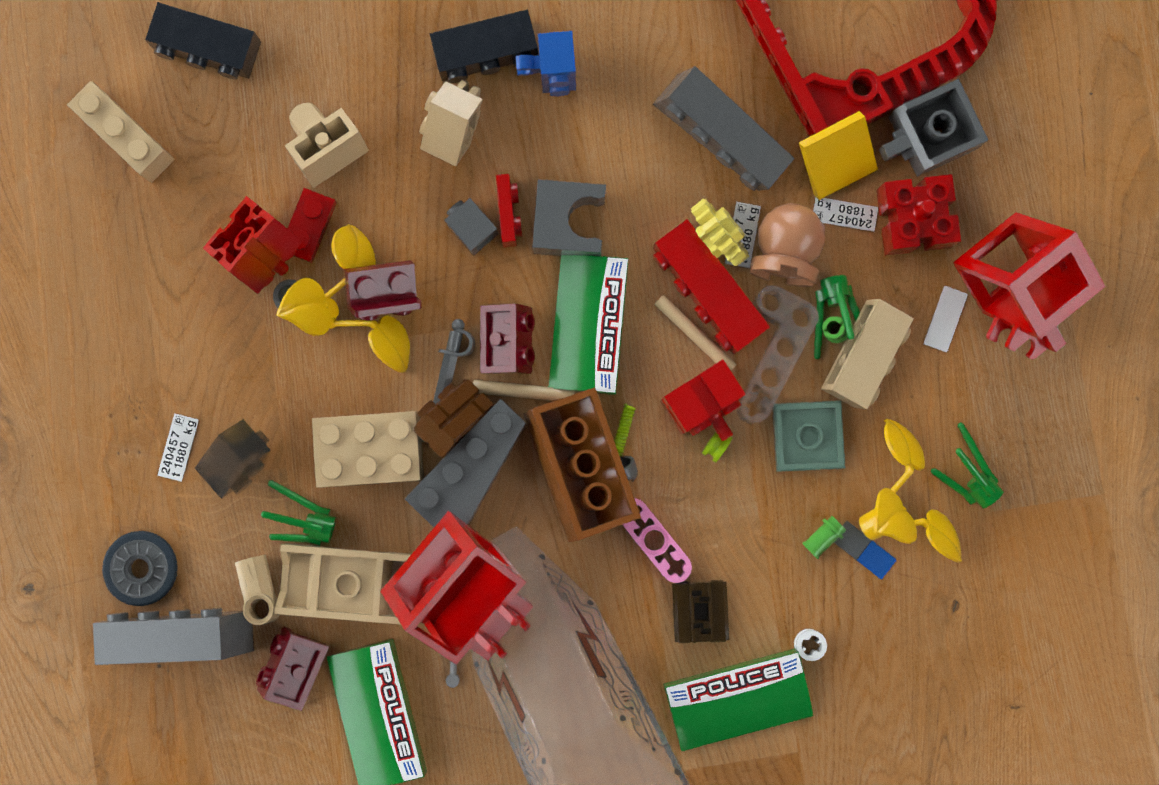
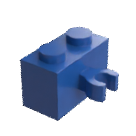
(554, 63)

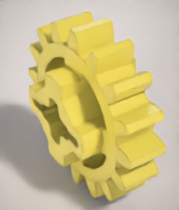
(720, 232)

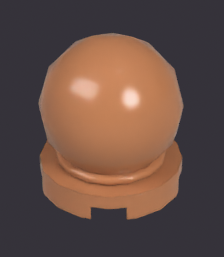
(790, 242)

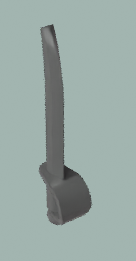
(451, 355)

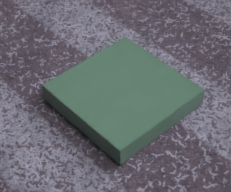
(808, 436)

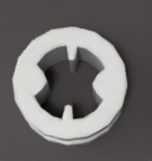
(806, 635)

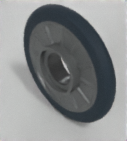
(118, 568)

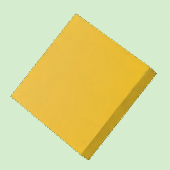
(838, 155)

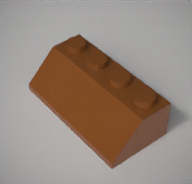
(582, 465)

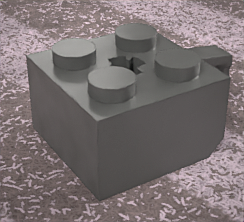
(917, 139)

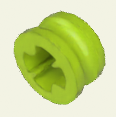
(716, 447)

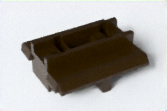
(700, 611)

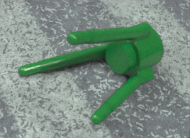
(836, 293)
(983, 485)
(318, 526)

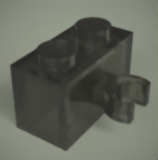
(233, 459)

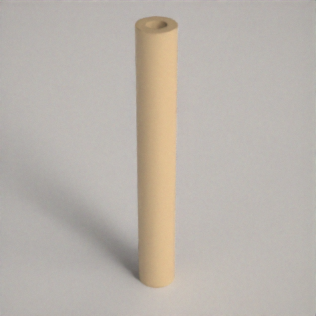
(693, 331)
(521, 390)

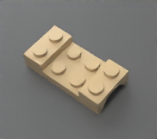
(336, 583)

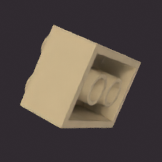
(367, 449)

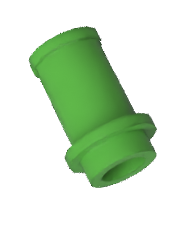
(841, 336)
(824, 537)

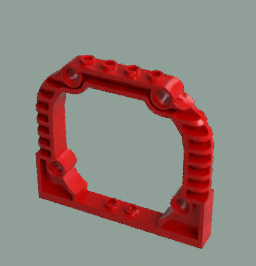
(826, 100)

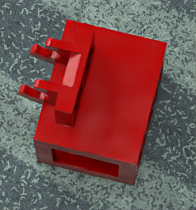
(1039, 292)
(459, 591)

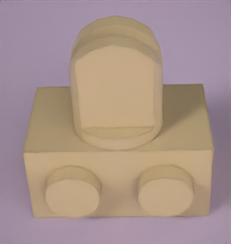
(450, 121)
(323, 143)

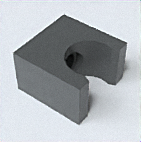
(553, 209)

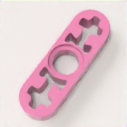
(677, 554)

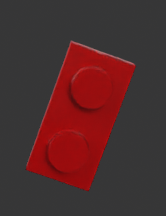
(507, 196)
(310, 222)

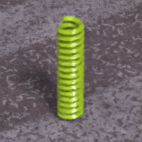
(623, 429)

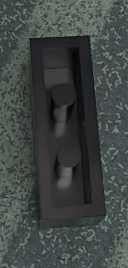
(202, 41)
(483, 46)

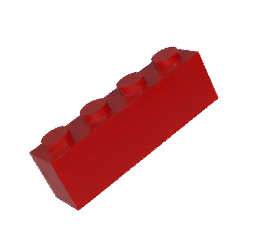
(710, 287)

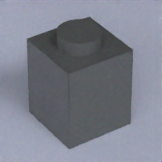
(470, 225)

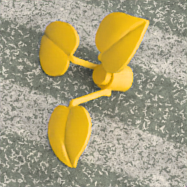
(316, 312)
(890, 516)

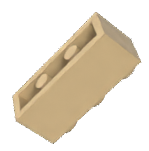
(120, 132)
(869, 355)

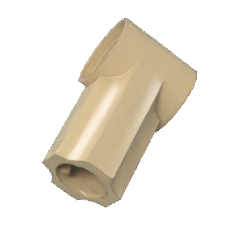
(256, 585)

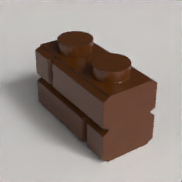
(452, 417)

